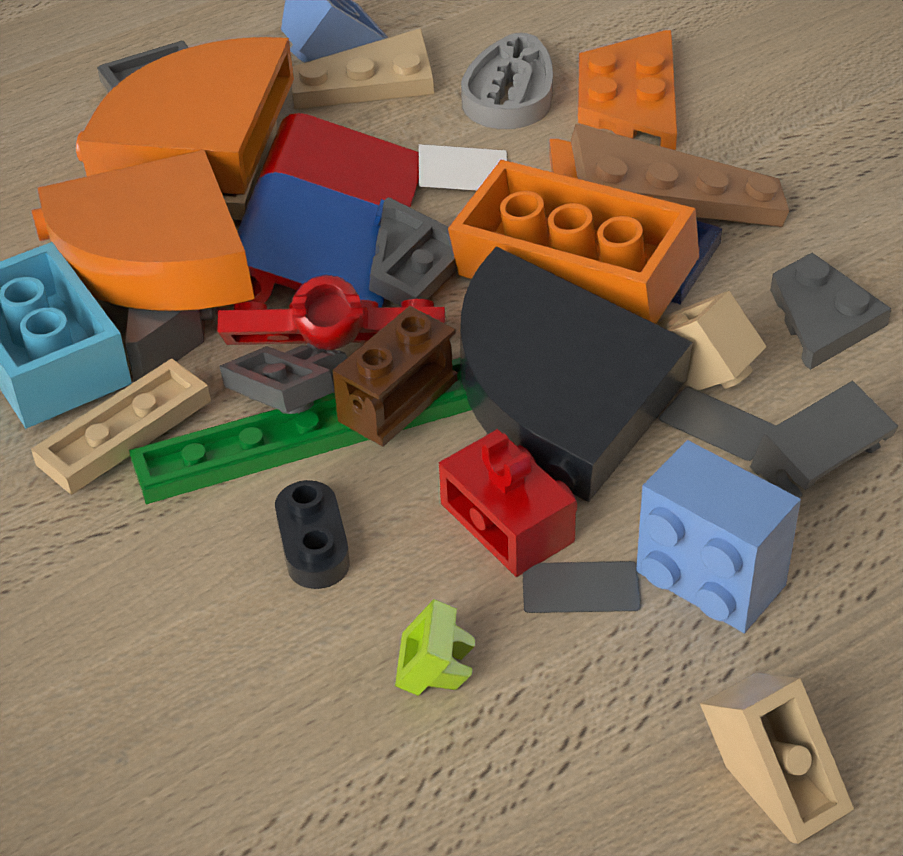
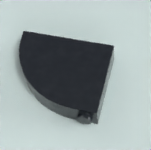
(563, 369)

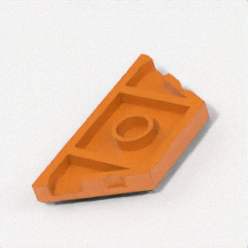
(630, 88)

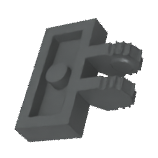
(282, 379)

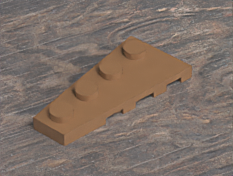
(678, 177)

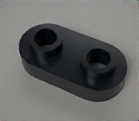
(312, 534)

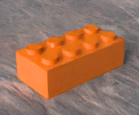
(585, 232)

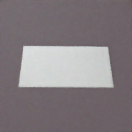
(456, 166)

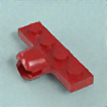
(321, 313)

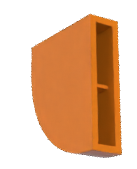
(194, 100)
(149, 235)

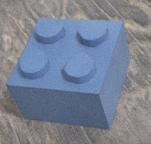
(716, 535)

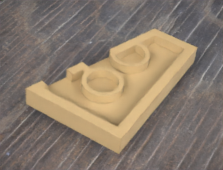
(365, 73)

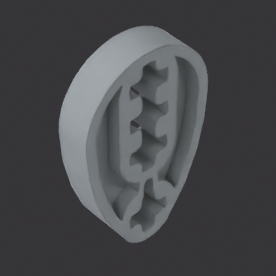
(513, 59)

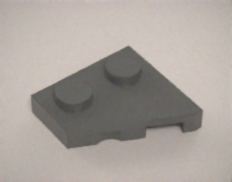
(410, 255)
(825, 308)

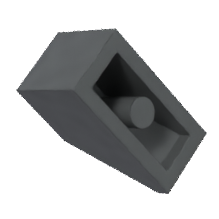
(162, 335)

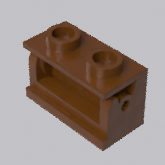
(394, 376)

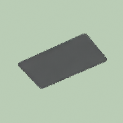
(716, 423)
(581, 587)

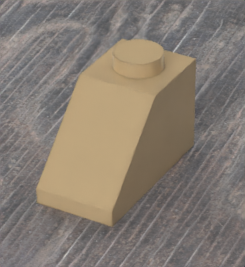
(721, 341)
(778, 753)

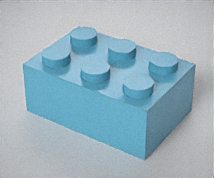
(54, 338)

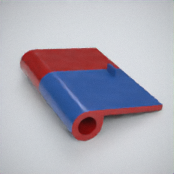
(322, 205)

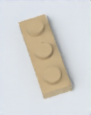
(119, 425)

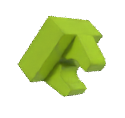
(429, 651)

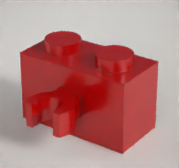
(508, 501)

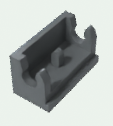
(821, 438)

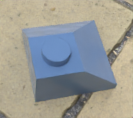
(327, 27)

